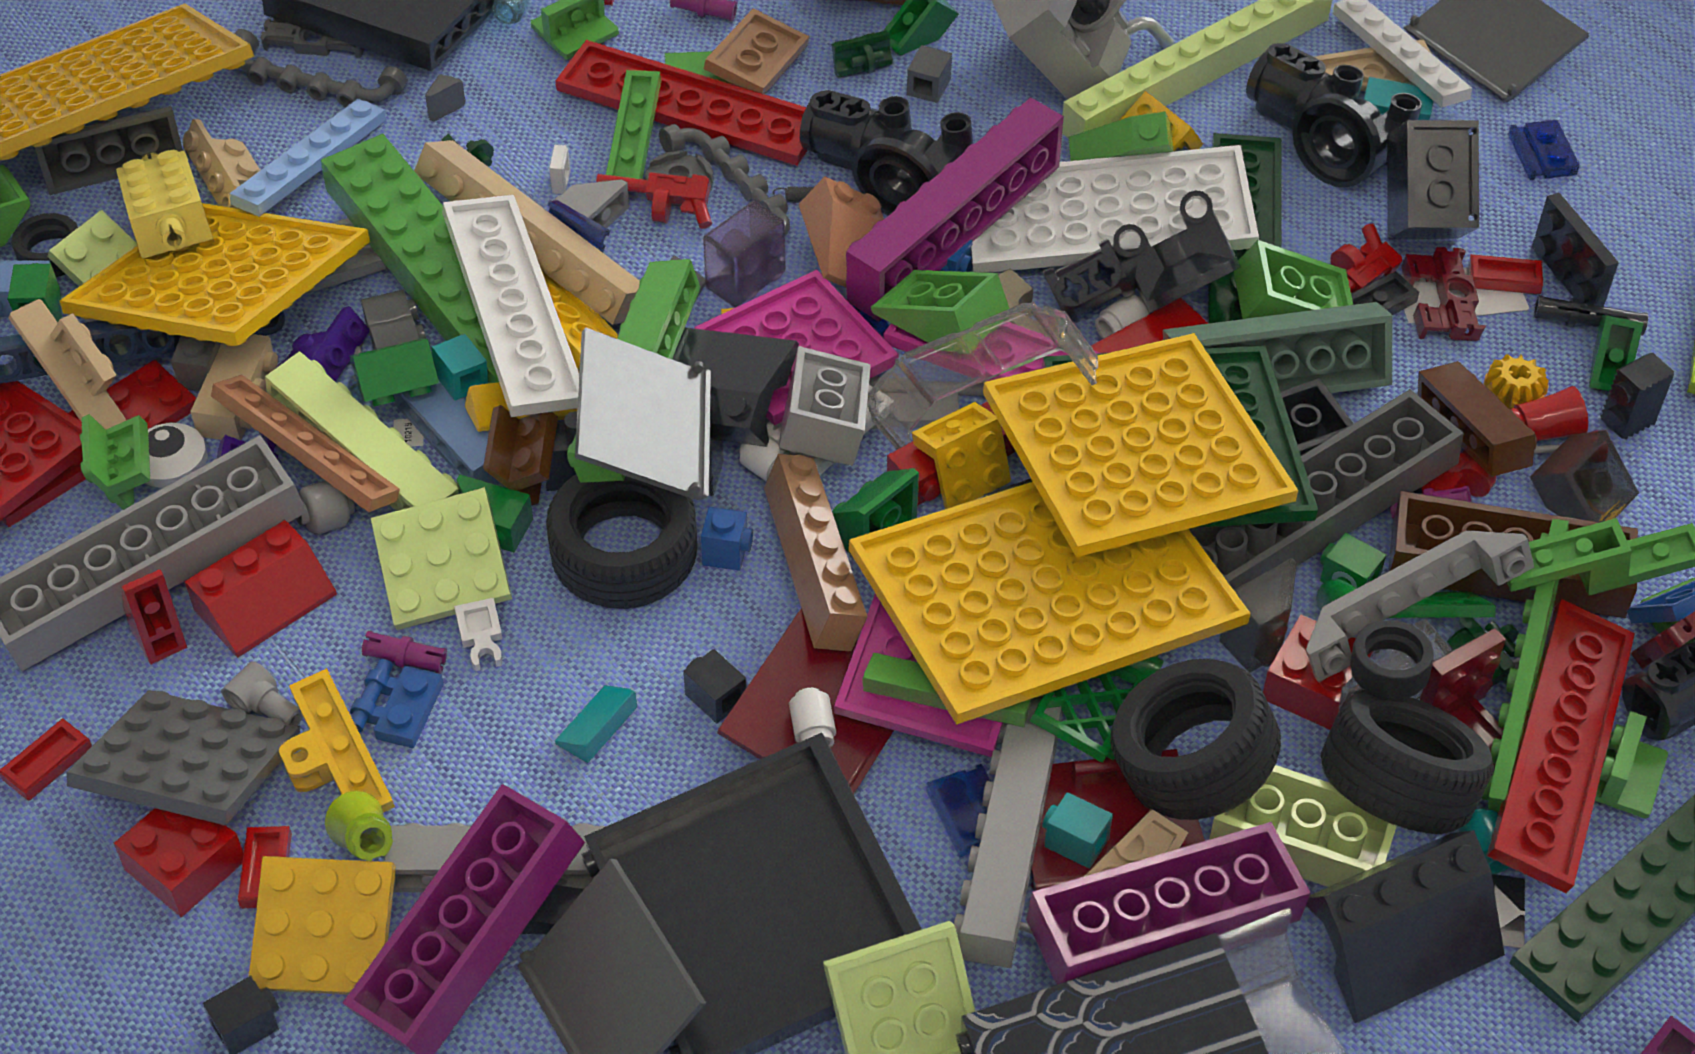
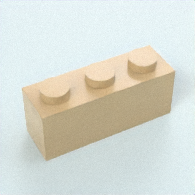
(251, 359)

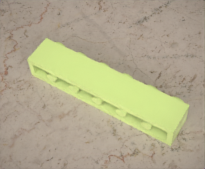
(332, 410)

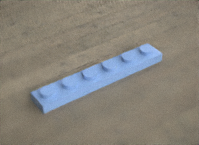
(305, 157)

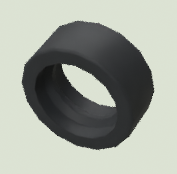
(39, 229)
(1399, 637)

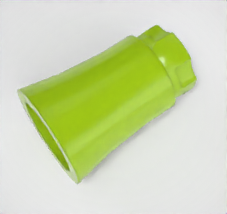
(350, 817)

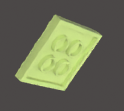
(440, 557)
(902, 994)

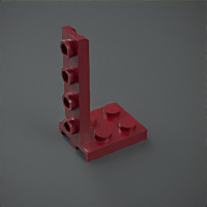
(1463, 680)

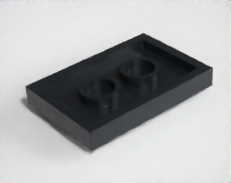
(1574, 252)

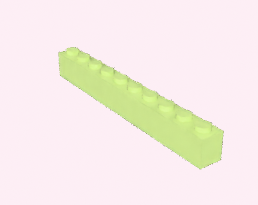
(1194, 61)

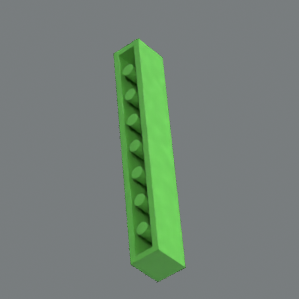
(655, 324)

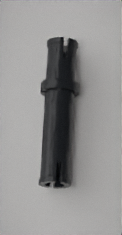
(1574, 312)

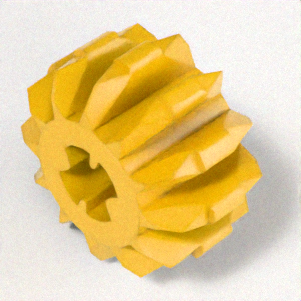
(1516, 380)

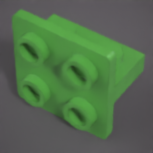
(572, 22)
(116, 457)
(1631, 769)

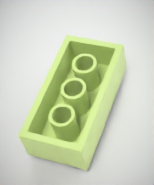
(1317, 825)

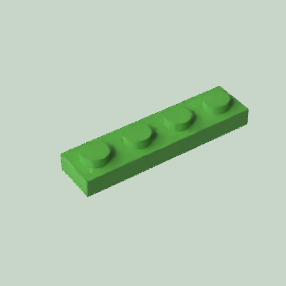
(634, 124)

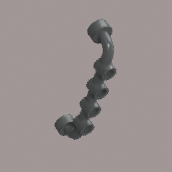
(319, 85)
(735, 168)

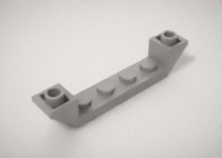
(1498, 554)

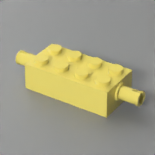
(163, 203)

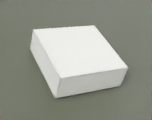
(559, 169)

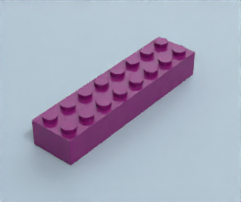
(956, 203)

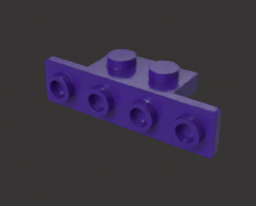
(334, 345)

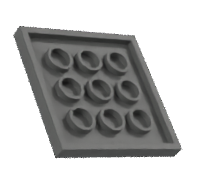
(183, 757)

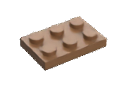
(756, 52)

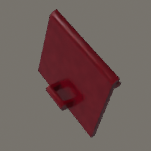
(762, 714)
(1107, 789)

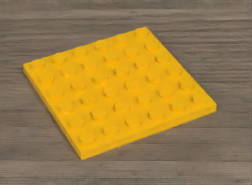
(221, 285)
(1142, 448)

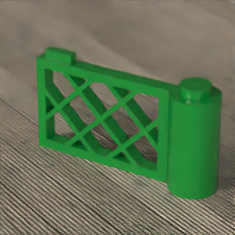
(1434, 606)
(1072, 729)

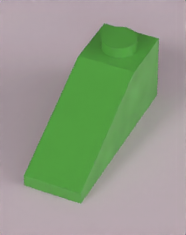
(1124, 137)

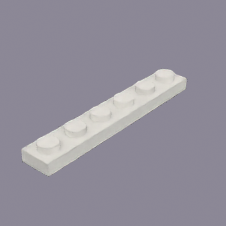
(1403, 52)

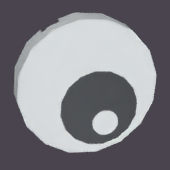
(174, 453)

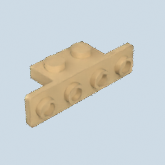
(219, 162)
(70, 361)

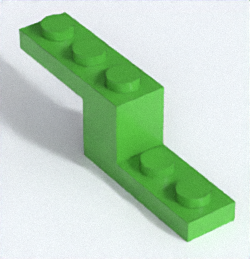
(1607, 558)

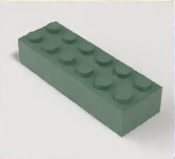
(1339, 345)

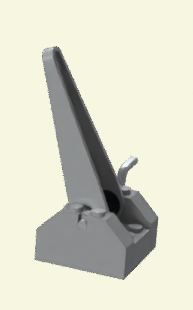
(1074, 39)

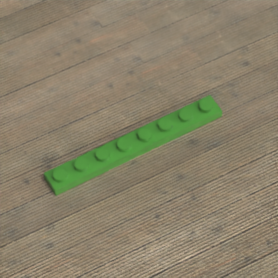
(1521, 682)

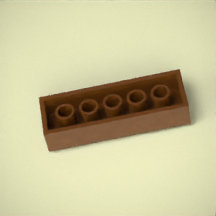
(1429, 521)

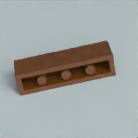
(1490, 429)

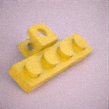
(331, 745)

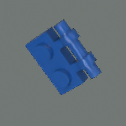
(407, 707)

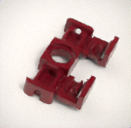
(1454, 311)
(1666, 641)

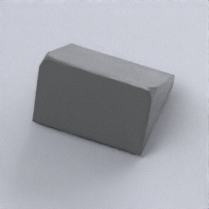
(444, 97)

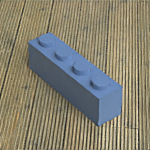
(448, 430)

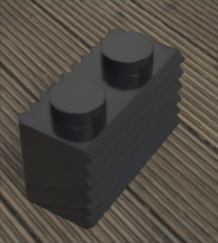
(1637, 395)

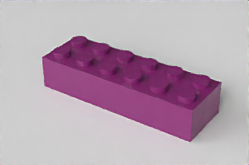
(1164, 901)
(464, 922)

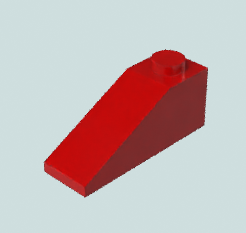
(153, 617)

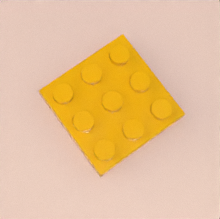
(319, 922)

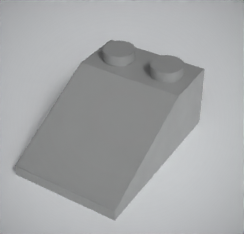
(825, 406)

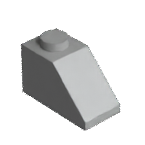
(598, 200)

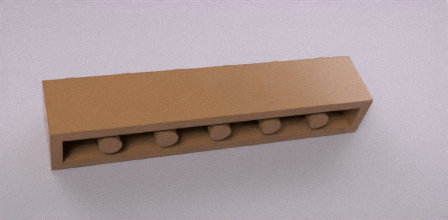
(815, 553)

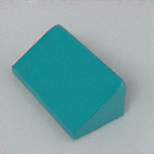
(597, 722)

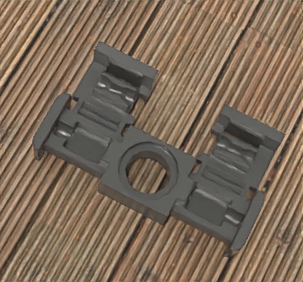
(287, 34)

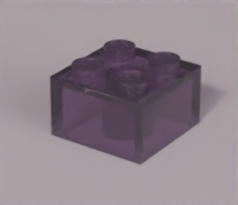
(744, 254)

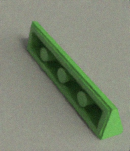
(908, 682)

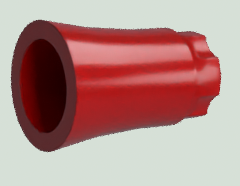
(1555, 414)

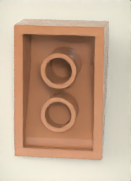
(834, 220)

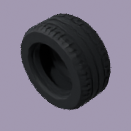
(620, 578)
(1407, 762)
(1217, 774)

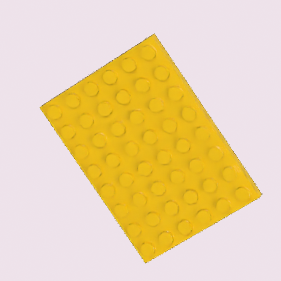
(112, 74)
(1012, 613)

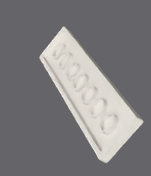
(513, 305)

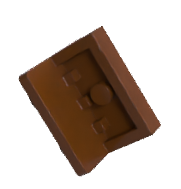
(520, 450)

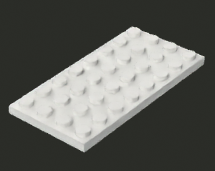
(1096, 197)

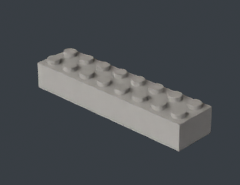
(172, 530)

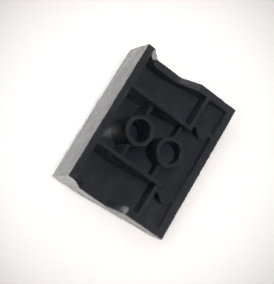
(742, 379)
(1411, 923)

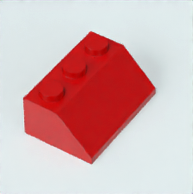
(260, 588)

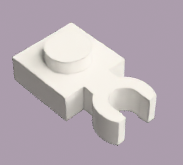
(479, 628)

